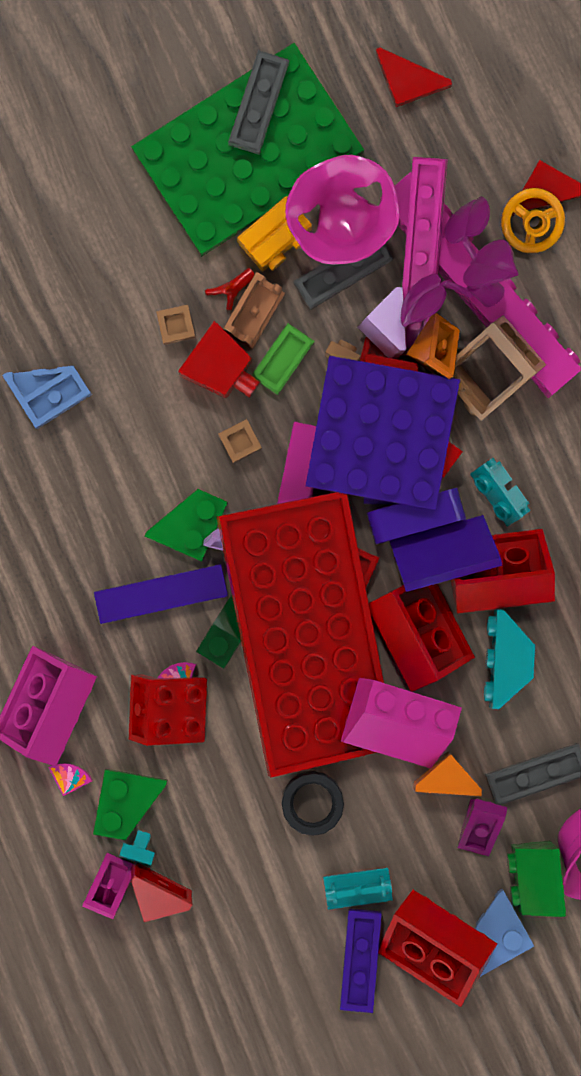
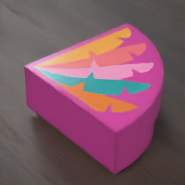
(178, 670)
(69, 777)

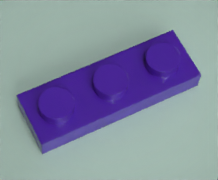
(360, 960)

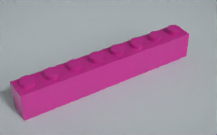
(454, 261)

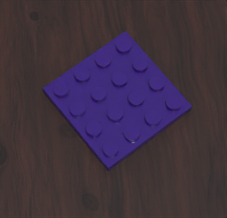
(382, 432)

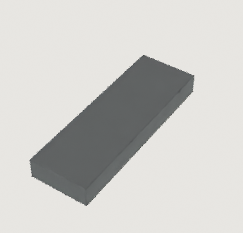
(258, 102)
(332, 279)
(535, 774)

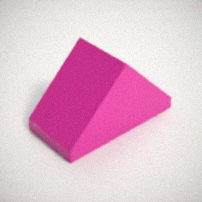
(109, 886)

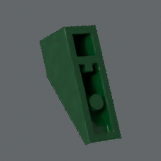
(222, 637)

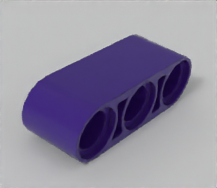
(405, 520)

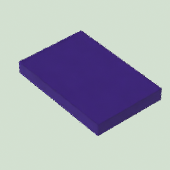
(445, 553)

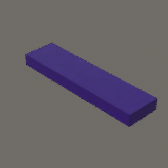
(160, 594)

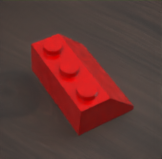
(522, 579)
(420, 634)
(436, 947)

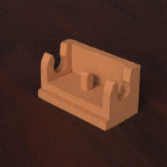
(254, 311)

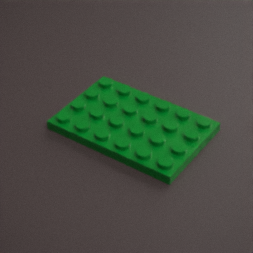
(226, 189)

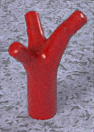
(232, 287)

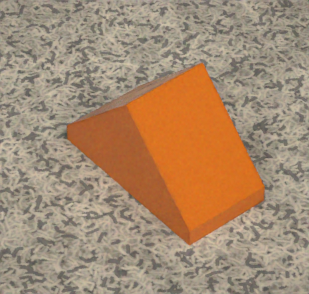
(436, 346)
(447, 778)

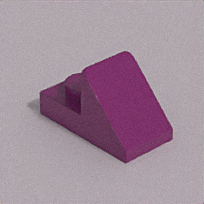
(481, 826)

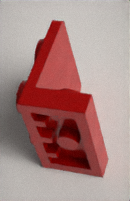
(167, 710)

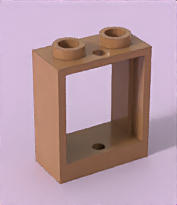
(514, 348)

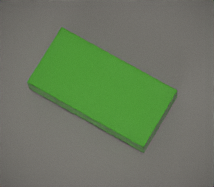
(283, 359)

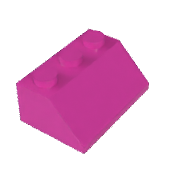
(44, 706)
(400, 723)

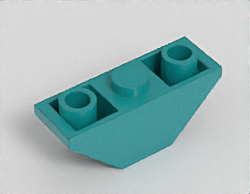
(509, 659)

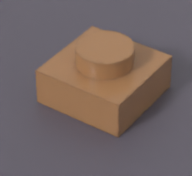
(175, 324)
(342, 350)
(240, 441)

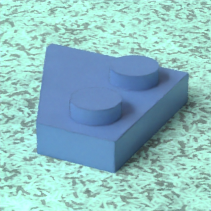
(48, 392)
(505, 928)

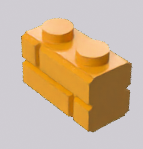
(270, 237)

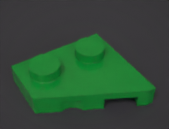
(189, 524)
(124, 802)

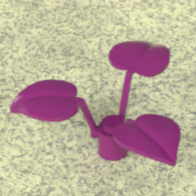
(482, 277)

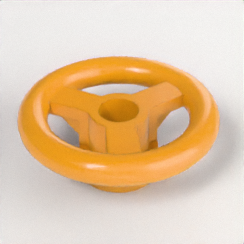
(555, 211)

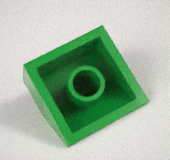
(537, 879)

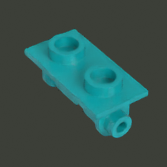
(490, 481)
(358, 888)

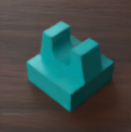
(139, 852)

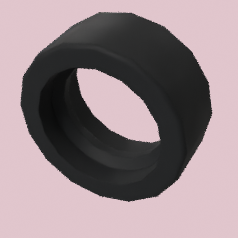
(317, 827)

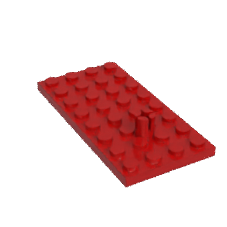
(301, 625)

